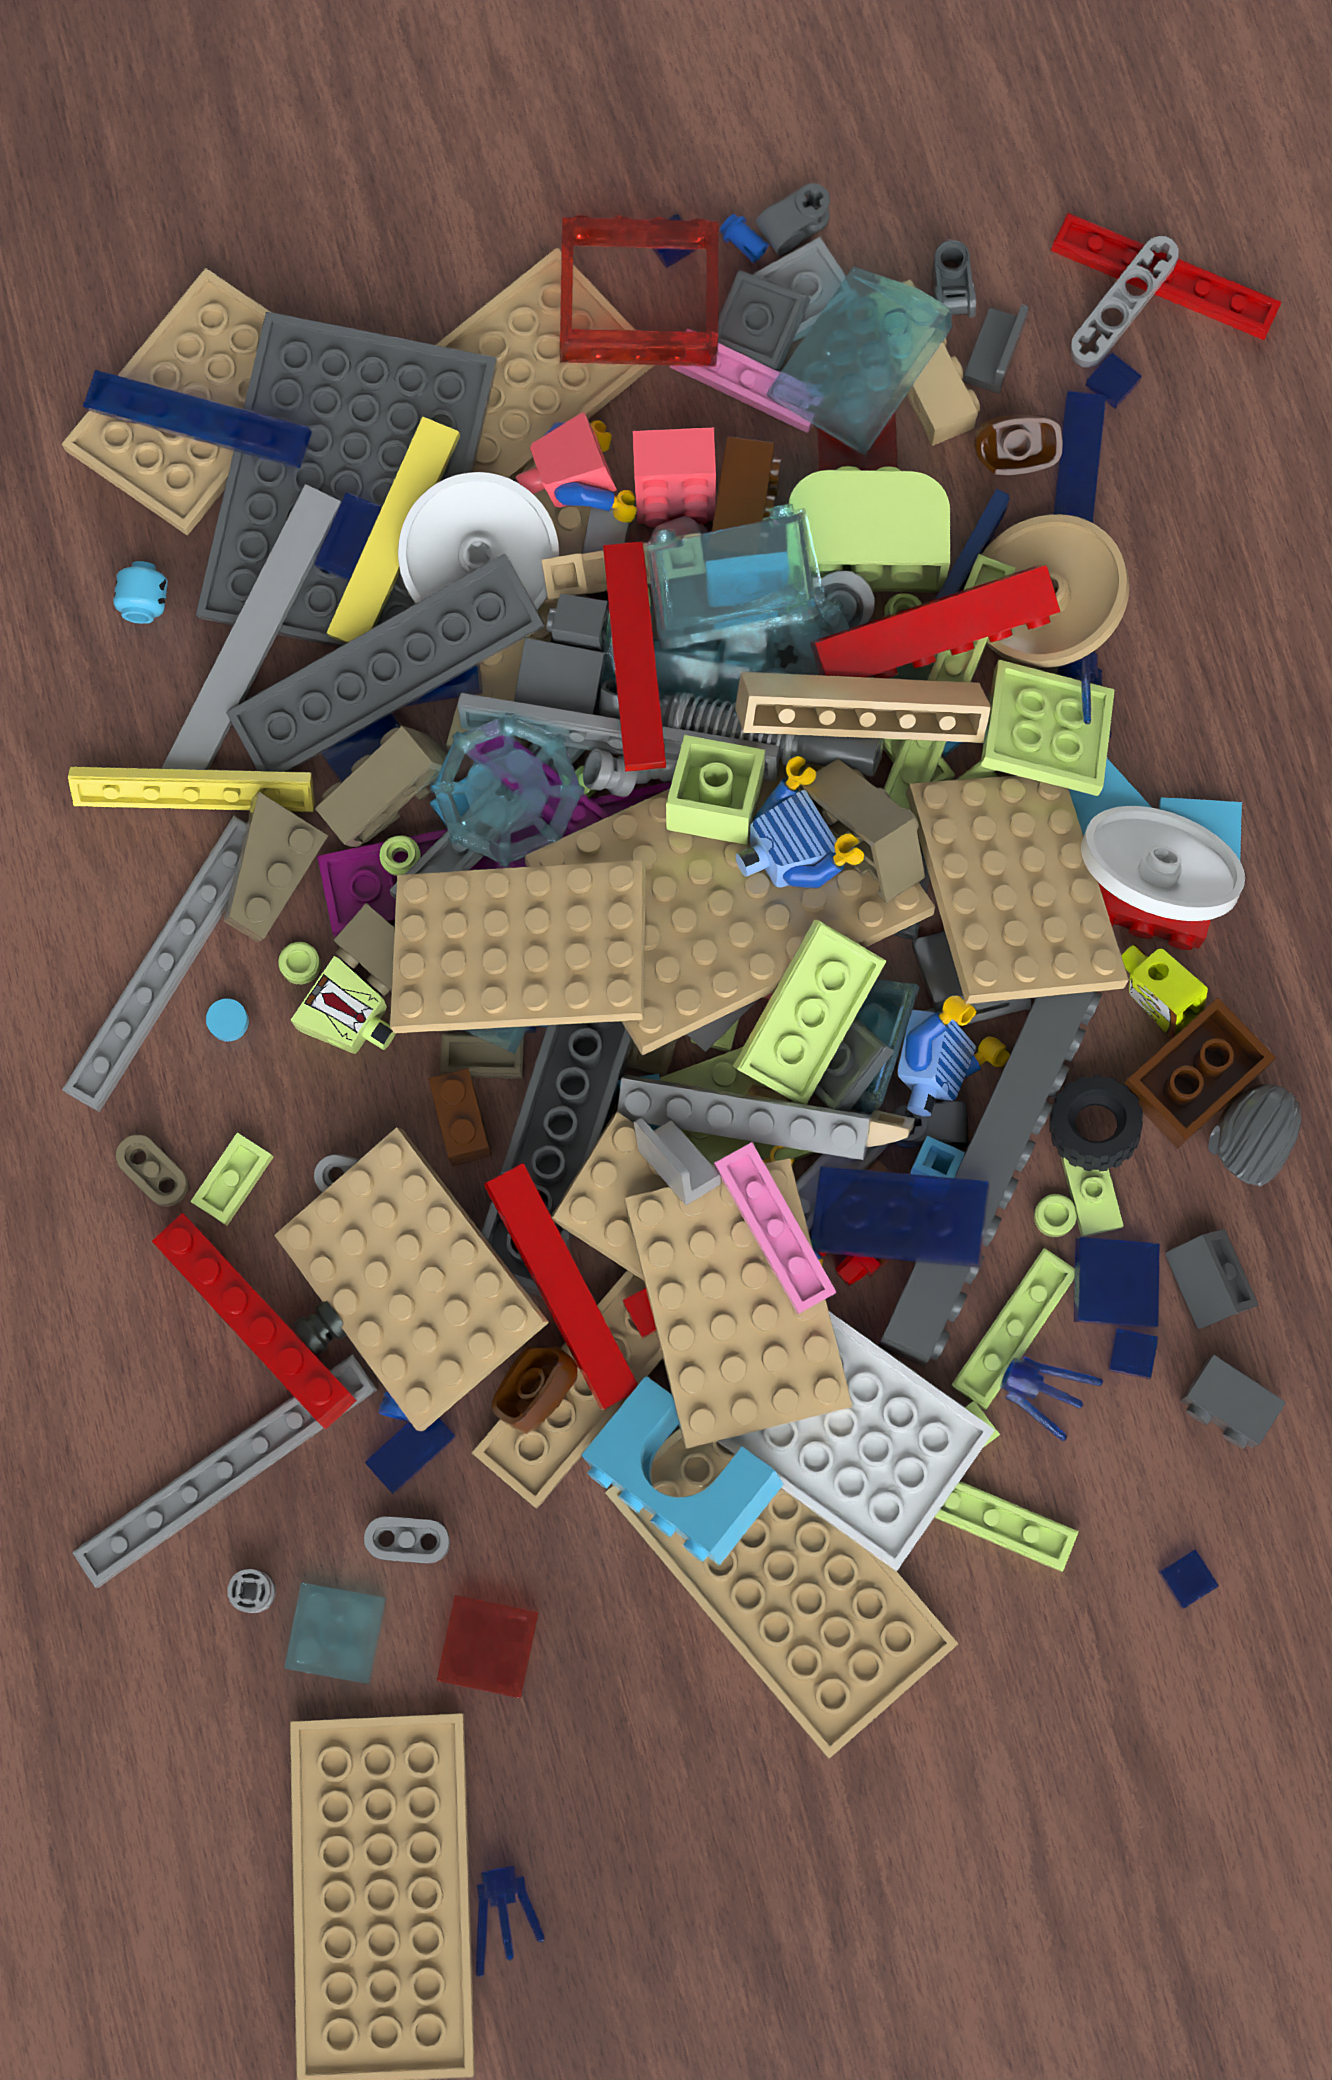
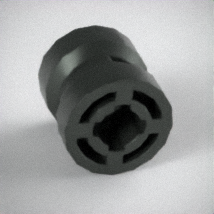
(320, 1328)

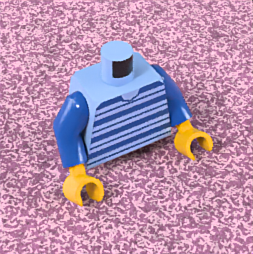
(793, 838)
(941, 1055)

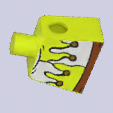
(1164, 988)

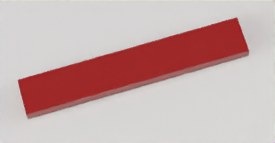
(1185, 285)
(634, 657)
(561, 1286)

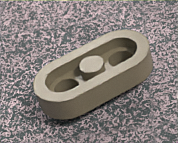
(153, 1171)

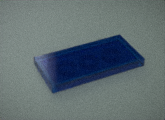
(900, 1216)

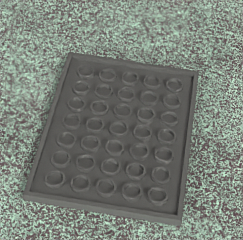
(364, 405)

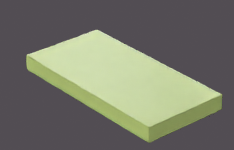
(809, 1013)

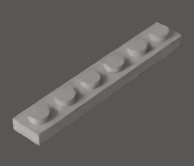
(745, 1117)

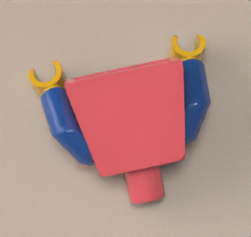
(575, 469)

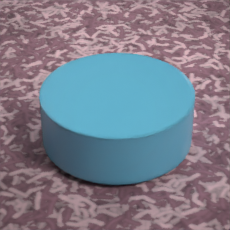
(227, 1019)

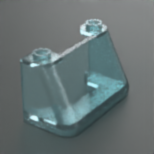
(734, 579)

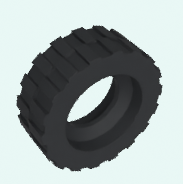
(1104, 1093)

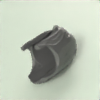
(1257, 1133)

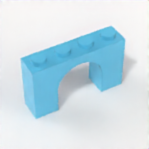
(708, 1520)

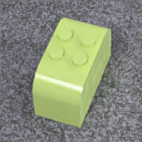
(878, 525)

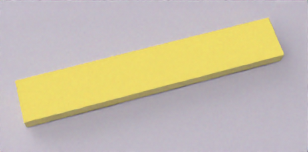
(379, 561)
(188, 788)

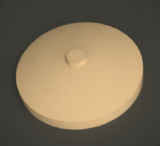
(1086, 579)

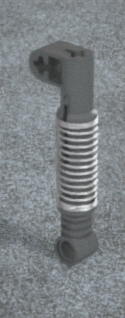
(721, 720)

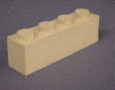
(942, 398)

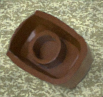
(1019, 443)
(534, 1387)

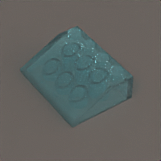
(862, 357)

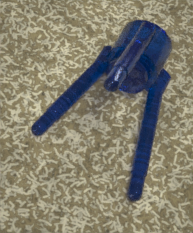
(1087, 672)
(1023, 1380)
(500, 1888)

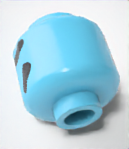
(140, 592)

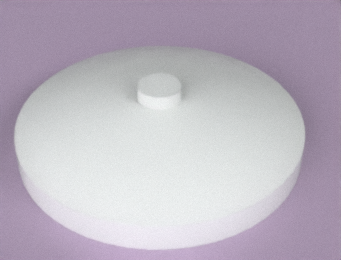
(467, 525)
(1162, 863)

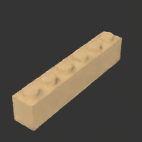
(862, 707)

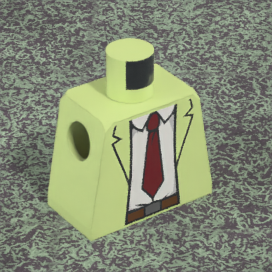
(343, 1011)

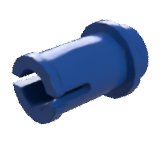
(743, 237)

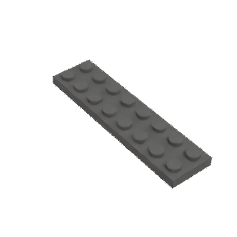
(386, 668)

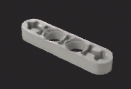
(1123, 301)

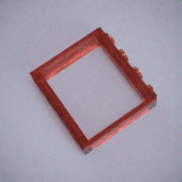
(638, 346)

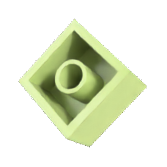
(715, 789)

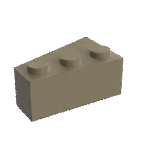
(382, 785)
(883, 828)
(269, 866)
(370, 942)

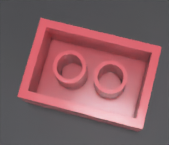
(674, 475)

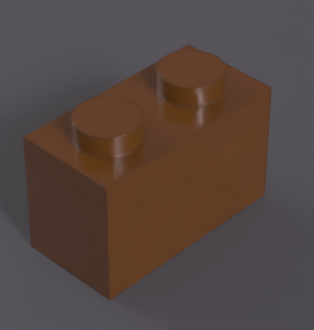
(460, 1117)

